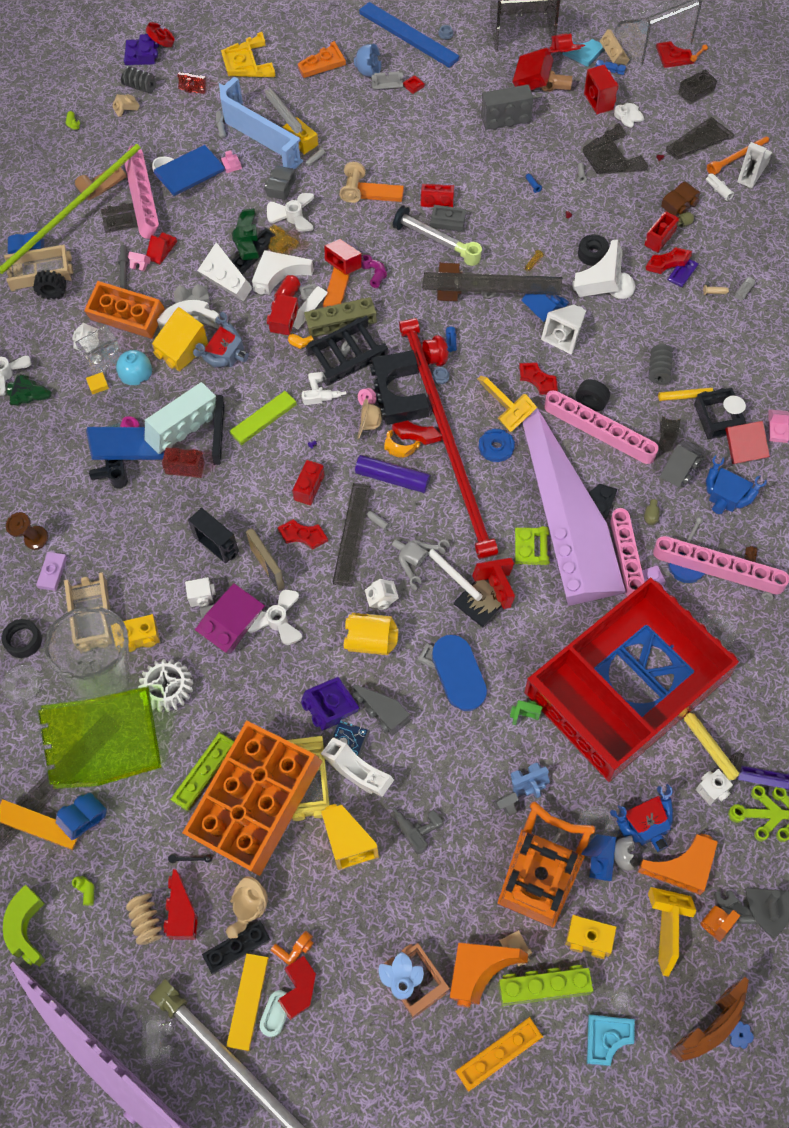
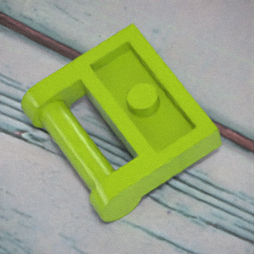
(525, 546)

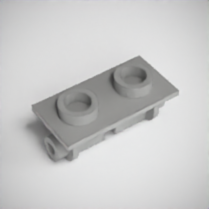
(381, 81)

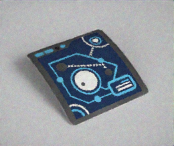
(352, 735)

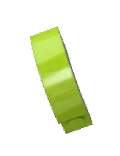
(16, 922)

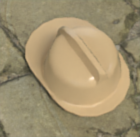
(370, 417)

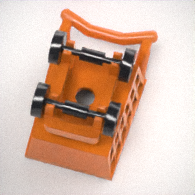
(523, 890)

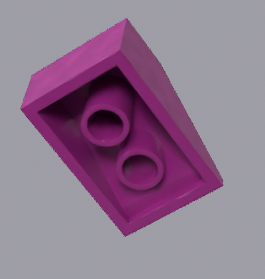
(230, 618)

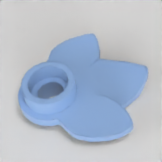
(401, 972)

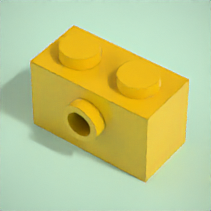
(590, 936)

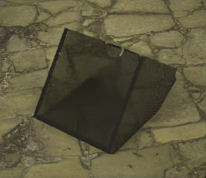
(511, 7)

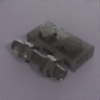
(120, 221)

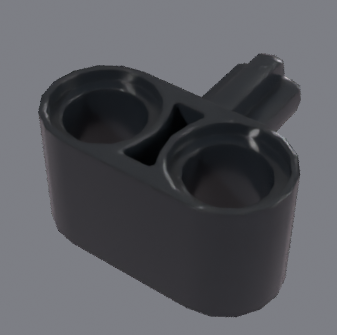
(111, 471)

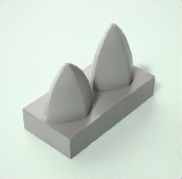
(196, 293)

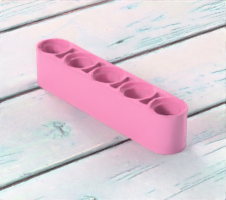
(626, 545)

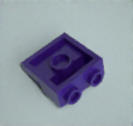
(141, 51)
(329, 703)

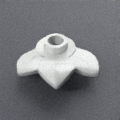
(628, 114)

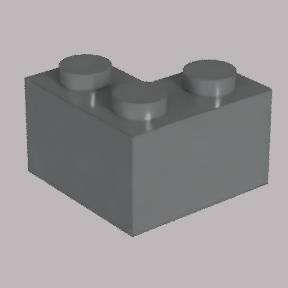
(682, 461)

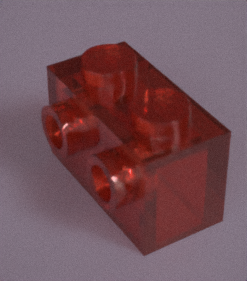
(183, 462)

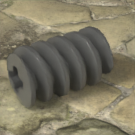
(138, 79)
(661, 364)

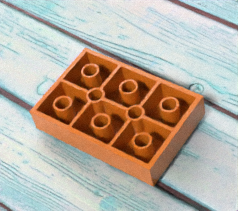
(253, 797)

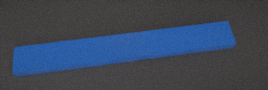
(409, 34)

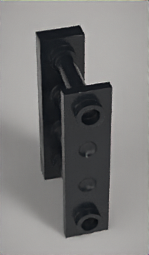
(351, 366)

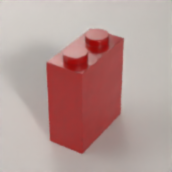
(533, 69)

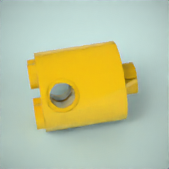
(370, 634)

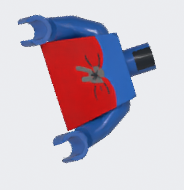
(648, 820)

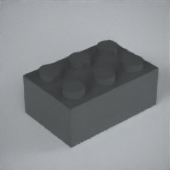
(507, 107)

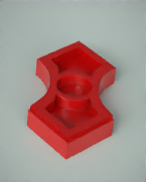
(676, 257)
(532, 373)
(408, 430)
(309, 535)

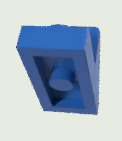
(602, 856)

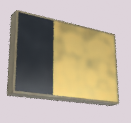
(265, 559)

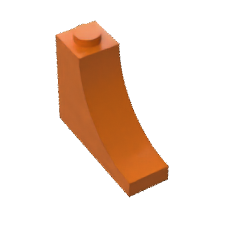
(687, 871)
(475, 968)

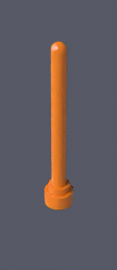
(715, 166)

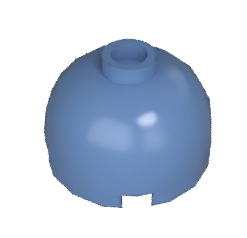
(367, 60)

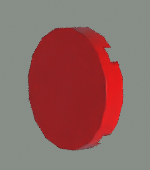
(159, 35)

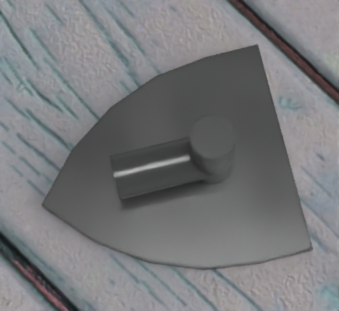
(769, 909)

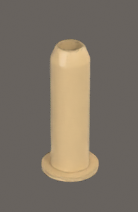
(715, 290)

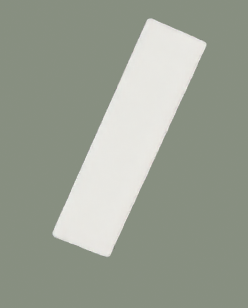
(310, 304)

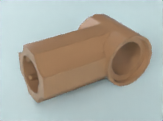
(557, 82)

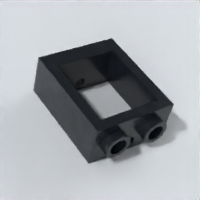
(717, 429)
(213, 535)

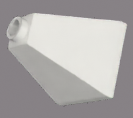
(563, 327)

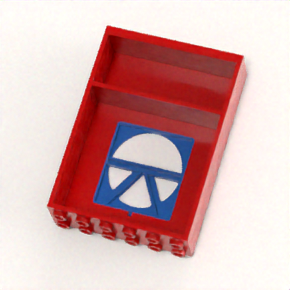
(593, 715)

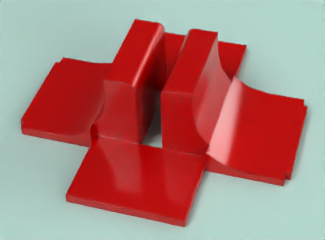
(563, 43)

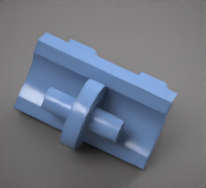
(532, 782)

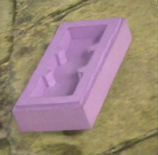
(51, 571)

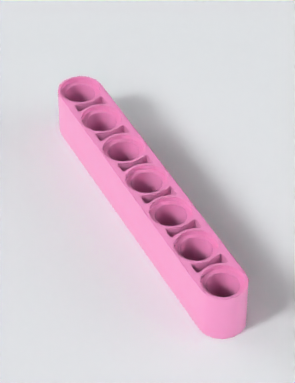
(141, 195)
(595, 420)
(730, 563)

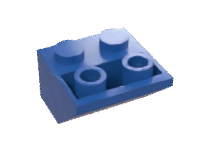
(542, 304)

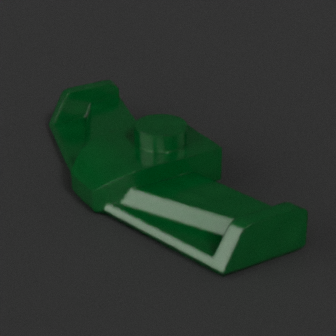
(245, 234)

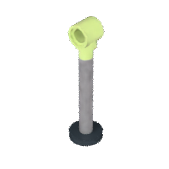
(470, 251)

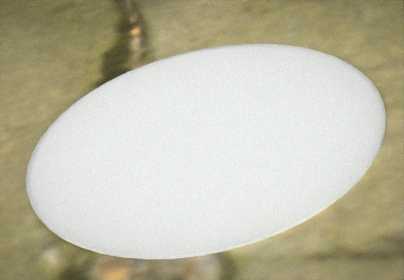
(734, 404)

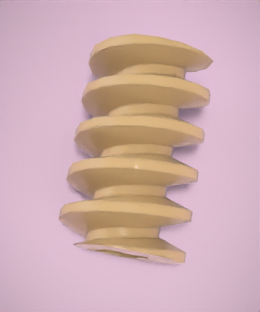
(143, 919)

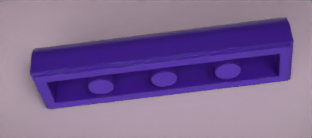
(392, 473)

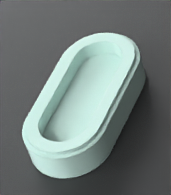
(273, 1016)

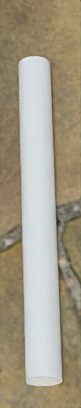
(455, 575)

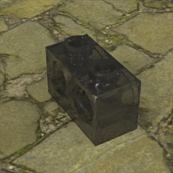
(697, 86)

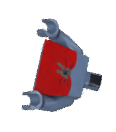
(224, 347)

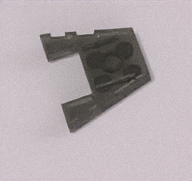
(606, 156)

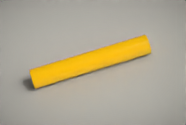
(681, 394)

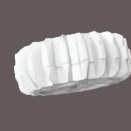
(182, 685)

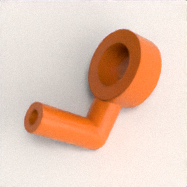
(303, 944)

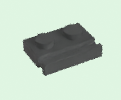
(448, 218)

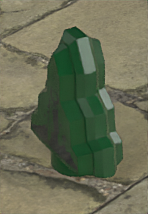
(26, 390)

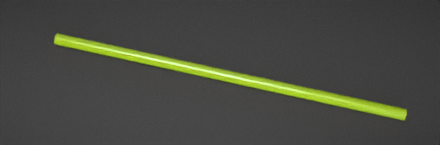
(26, 247)

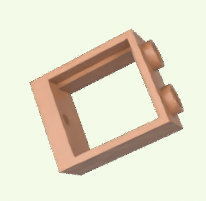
(434, 995)

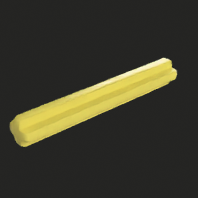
(711, 746)

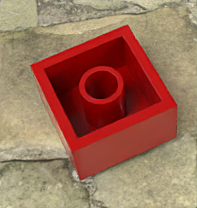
(600, 89)

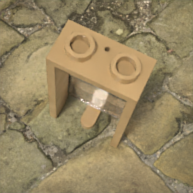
(53, 258)
(87, 594)

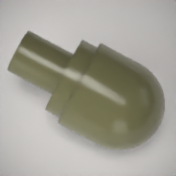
(686, 219)
(652, 513)

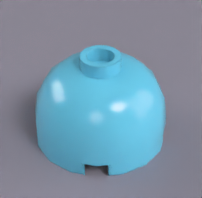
(133, 367)

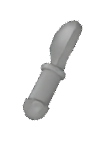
(219, 118)

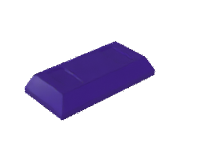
(681, 274)

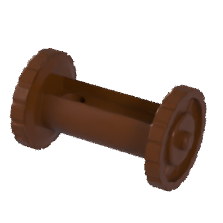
(19, 524)

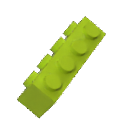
(545, 987)

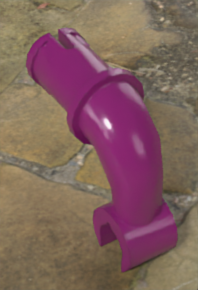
(380, 270)

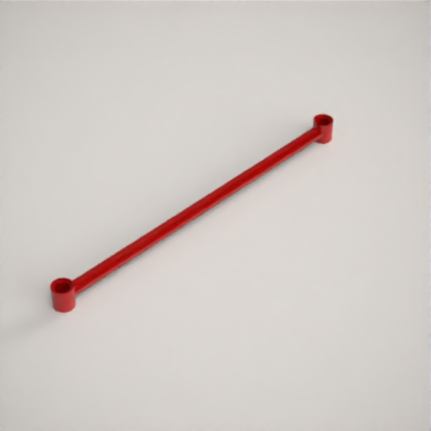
(484, 547)

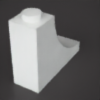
(754, 164)
(275, 267)
(603, 276)

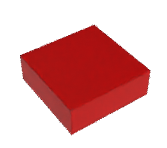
(413, 84)

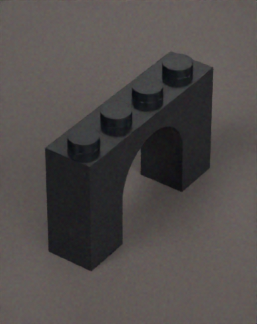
(395, 407)

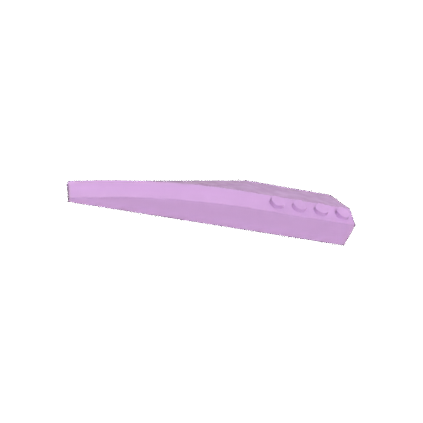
(574, 522)
(99, 1063)

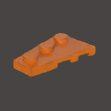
(325, 60)

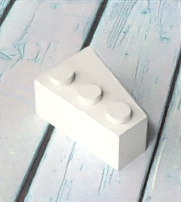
(223, 273)

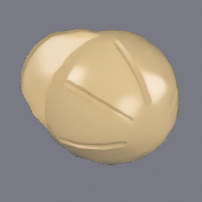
(248, 904)

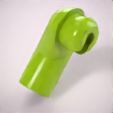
(70, 121)
(86, 887)

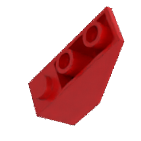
(182, 916)

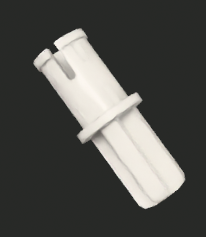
(720, 187)

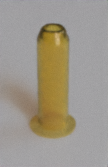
(538, 254)

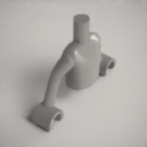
(415, 554)

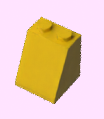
(178, 339)
(347, 838)

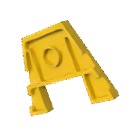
(240, 59)

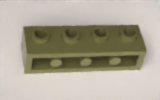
(331, 318)

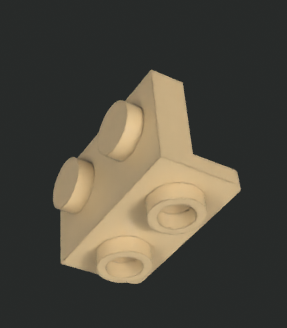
(613, 48)

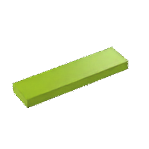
(262, 418)
(202, 772)

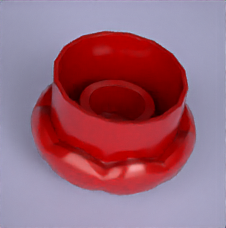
(436, 350)

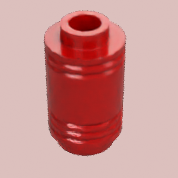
(288, 287)

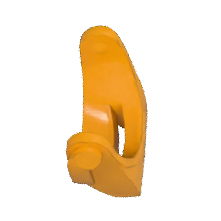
(399, 450)

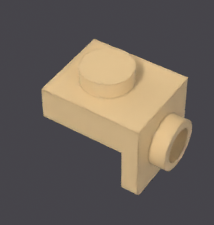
(124, 102)

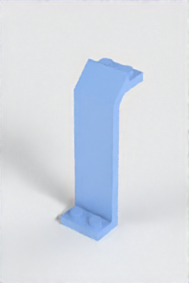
(258, 126)

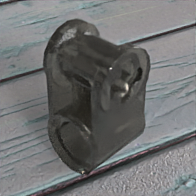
(668, 433)

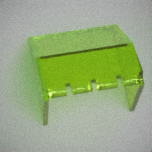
(99, 738)

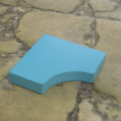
(586, 54)
(607, 1036)

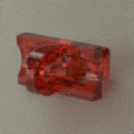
(187, 78)

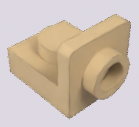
(516, 940)

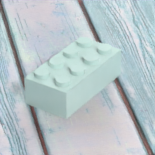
(180, 418)

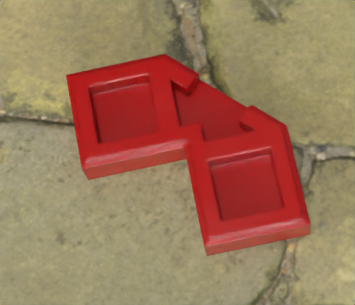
(300, 997)

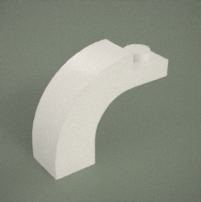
(196, 308)
(356, 770)

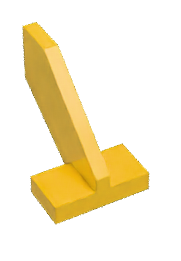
(515, 412)
(671, 905)

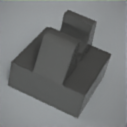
(507, 803)

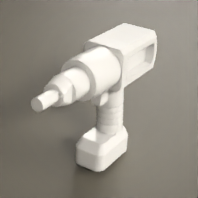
(318, 395)

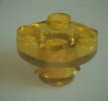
(280, 242)

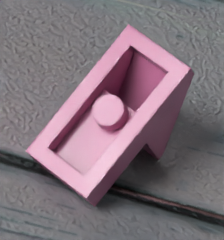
(778, 426)

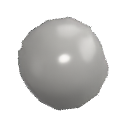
(622, 853)

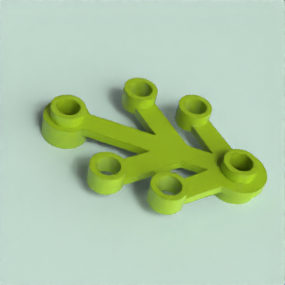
(774, 813)

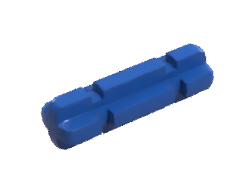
(613, 67)

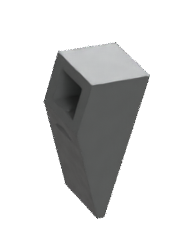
(385, 709)

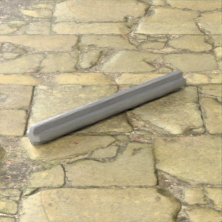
(284, 111)

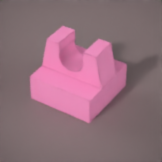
(231, 162)
(136, 258)

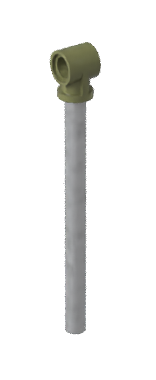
(168, 999)

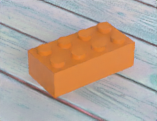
(124, 309)

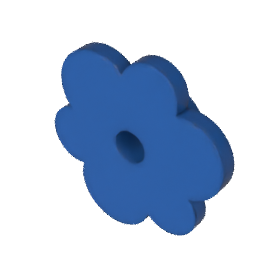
(744, 1038)

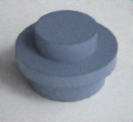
(445, 32)
(440, 375)

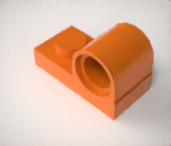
(719, 922)

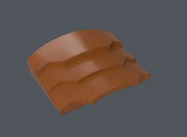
(698, 1042)

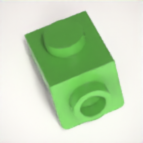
(527, 709)

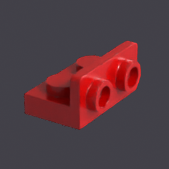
(437, 195)

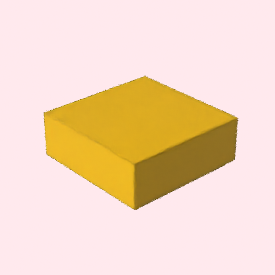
(97, 383)

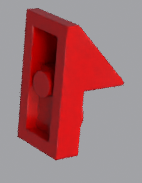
(160, 247)

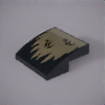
(483, 610)

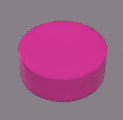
(129, 421)

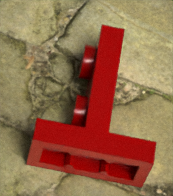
(496, 573)

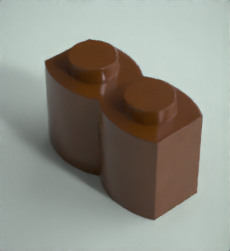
(680, 199)

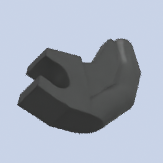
(732, 903)

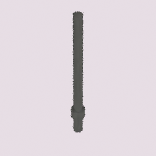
(123, 261)

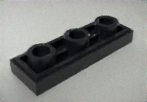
(224, 955)

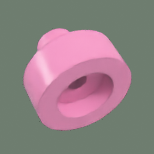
(367, 393)

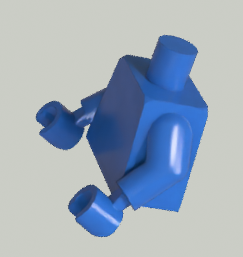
(730, 490)

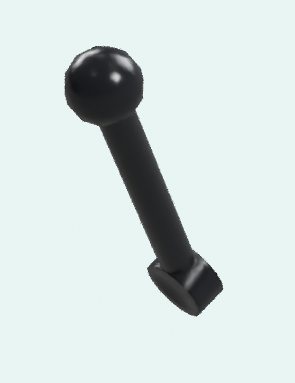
(207, 858)

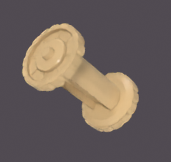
(354, 172)

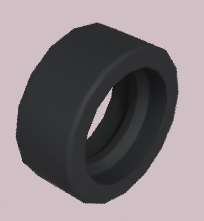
(27, 650)

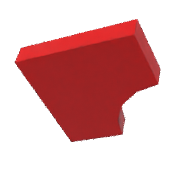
(672, 55)

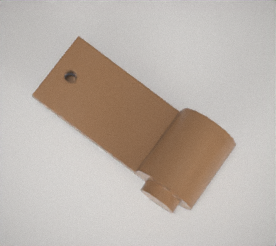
(83, 182)

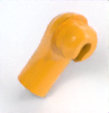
(298, 341)

